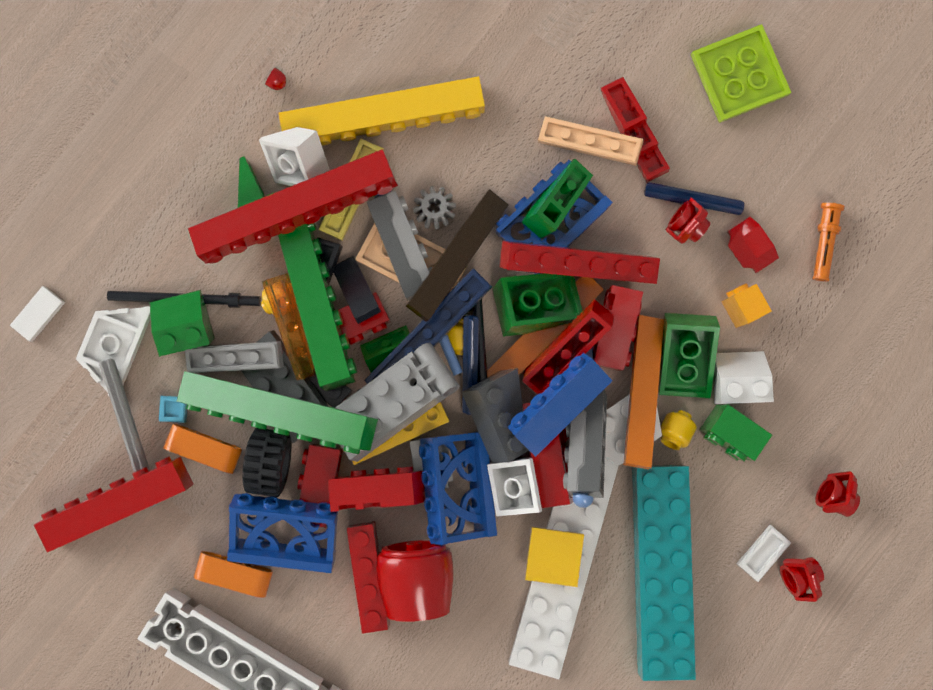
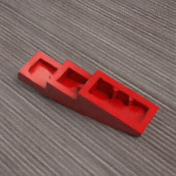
(633, 122)

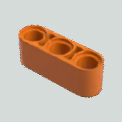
(202, 448)
(236, 576)

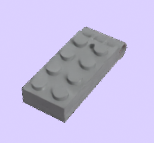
(395, 398)

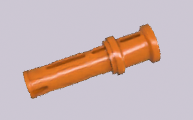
(821, 272)

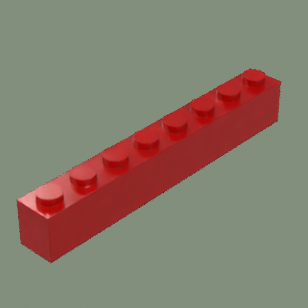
(292, 207)

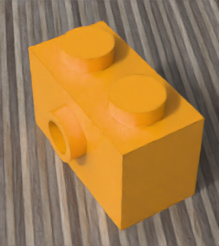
(745, 304)

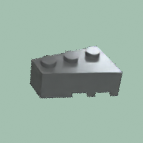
(492, 407)

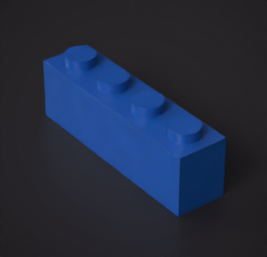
(559, 403)

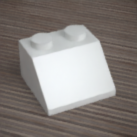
(294, 155)
(742, 378)
(514, 487)

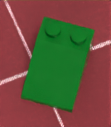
(535, 302)
(688, 355)

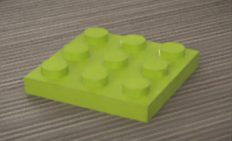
(740, 73)

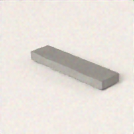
(235, 357)

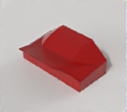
(752, 245)

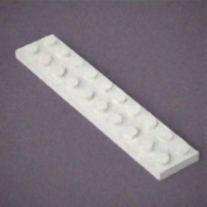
(553, 608)

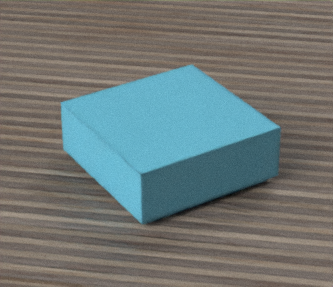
(171, 410)

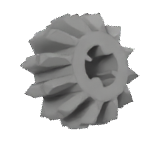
(437, 198)

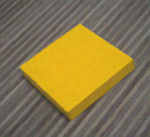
(554, 556)

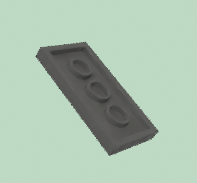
(283, 380)

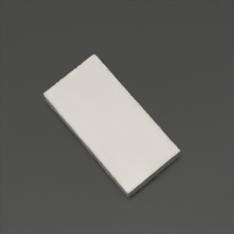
(37, 314)
(763, 553)

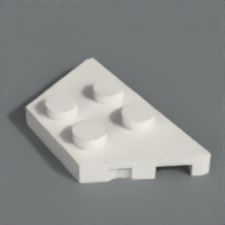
(113, 336)
(616, 431)

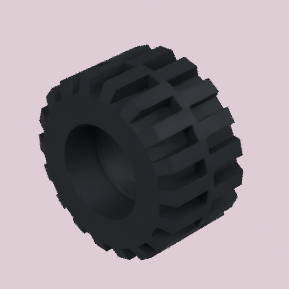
(266, 463)

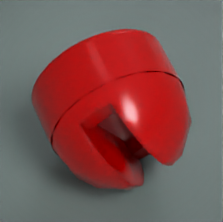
(276, 80)

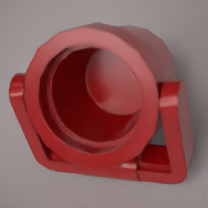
(689, 222)
(836, 496)
(802, 575)

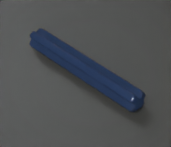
(681, 195)
(470, 355)

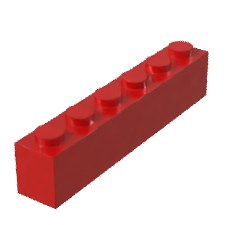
(579, 262)
(114, 504)

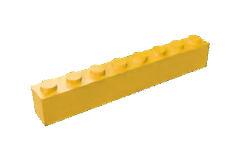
(389, 111)

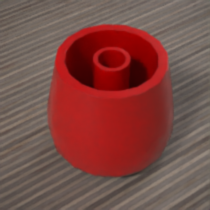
(415, 580)

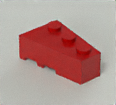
(613, 348)
(377, 489)

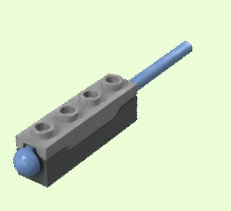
(405, 253)
(587, 452)

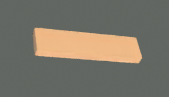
(590, 140)

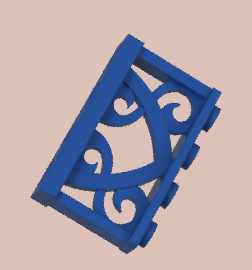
(588, 214)
(440, 505)
(272, 553)

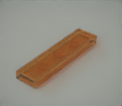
(288, 319)

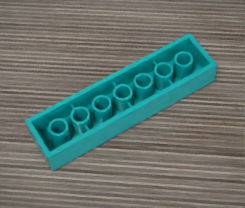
(663, 573)

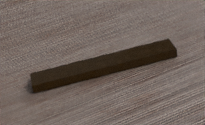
(457, 256)

